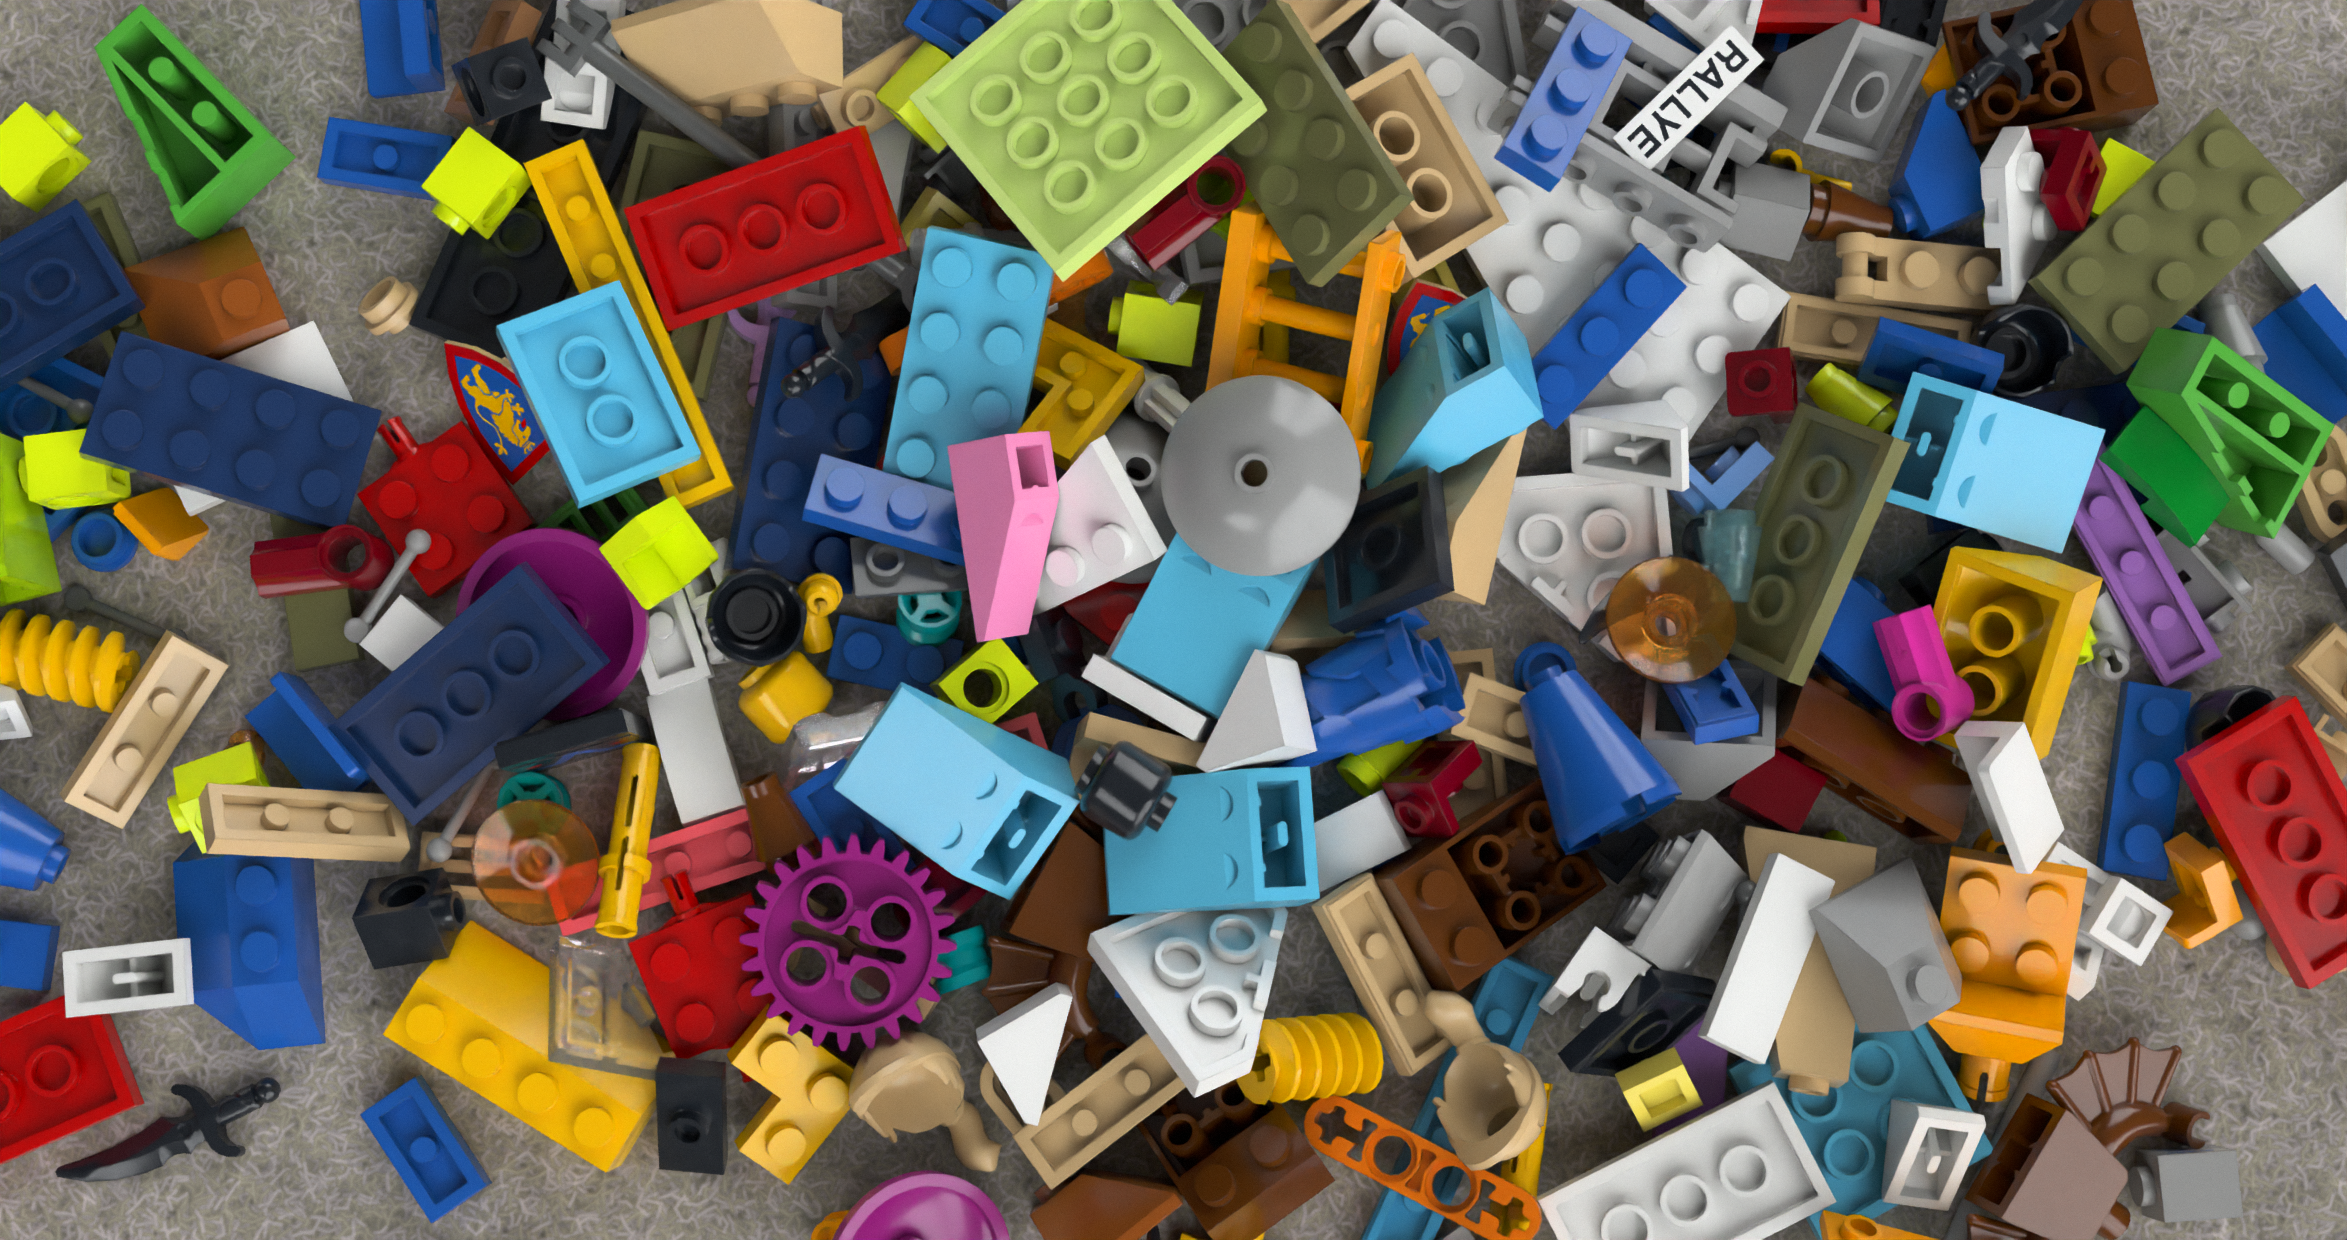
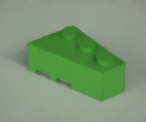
(193, 127)
(2236, 420)

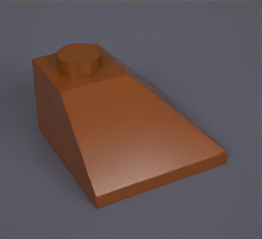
(209, 297)
(1104, 1206)

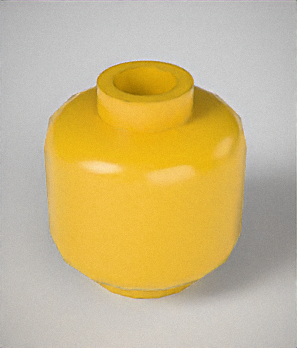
(783, 695)

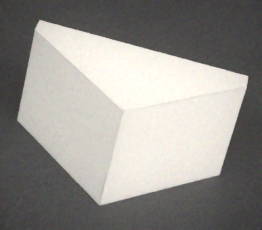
(1631, 444)
(1263, 718)
(128, 978)
(1025, 1047)
(1928, 1153)

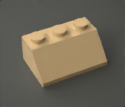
(737, 53)
(1449, 190)

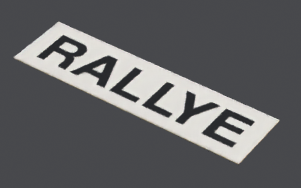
(1688, 98)

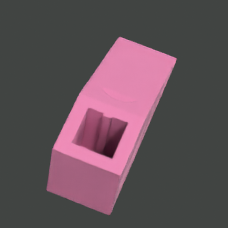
(1005, 520)

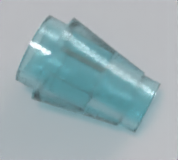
(1731, 548)

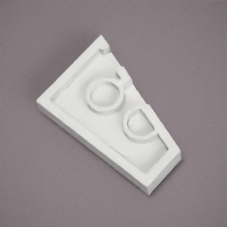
(1096, 529)

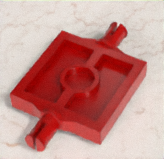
(451, 494)
(697, 971)

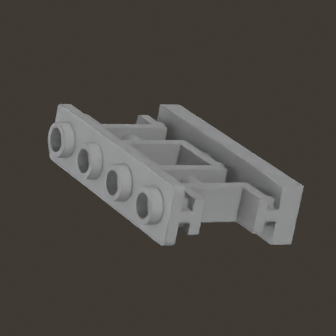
(1653, 60)

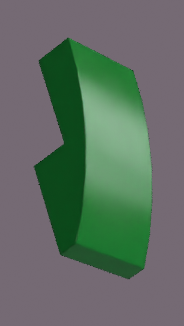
(2165, 469)

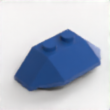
(253, 944)

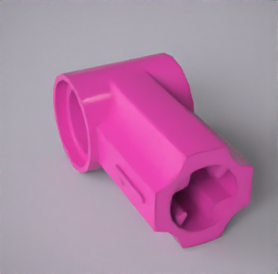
(1918, 668)

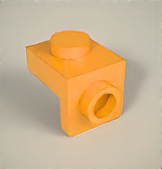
(2206, 892)

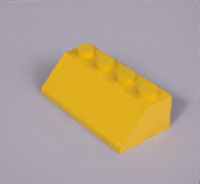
(487, 1027)

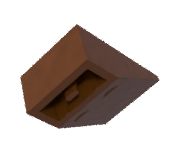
(2083, 78)
(1485, 888)
(1234, 1160)

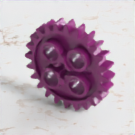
(829, 999)

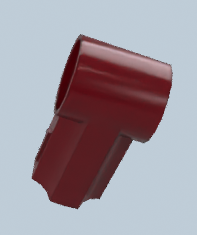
(1183, 215)
(319, 563)

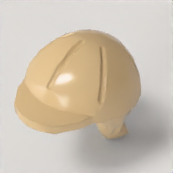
(916, 1087)
(1489, 1091)

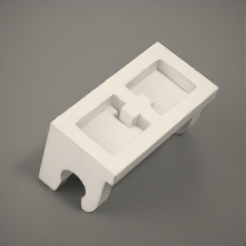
(1600, 971)

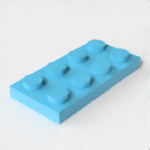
(966, 350)

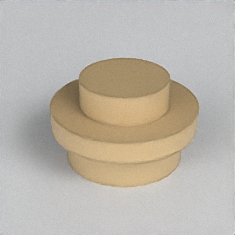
(388, 306)

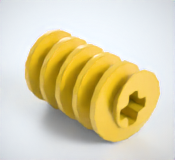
(63, 663)
(1314, 1058)

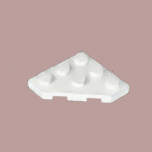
(1577, 537)
(1196, 984)

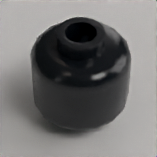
(1126, 790)

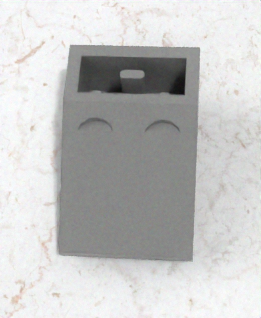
(1681, 903)

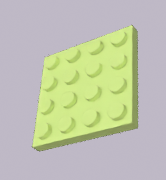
(1086, 116)

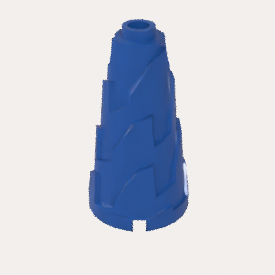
(1379, 690)

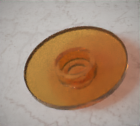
(1686, 596)
(514, 878)

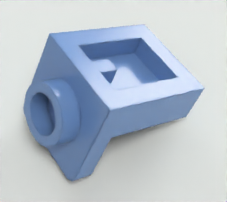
(1730, 476)

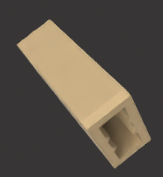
(1818, 1024)

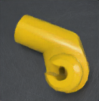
(822, 596)

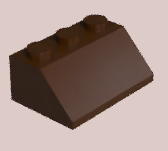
(1873, 763)

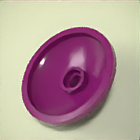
(589, 588)
(924, 1208)

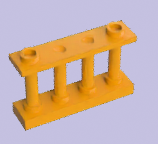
(1248, 304)

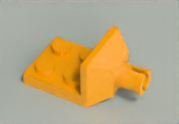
(2015, 959)

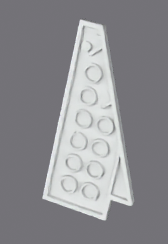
(1574, 237)

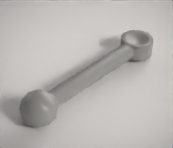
(357, 628)
(440, 848)

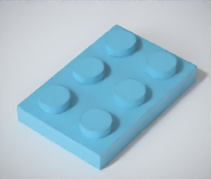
(598, 393)

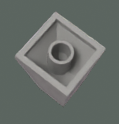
(1848, 87)
(1714, 765)
(1889, 950)

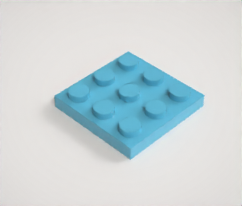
(1851, 1123)

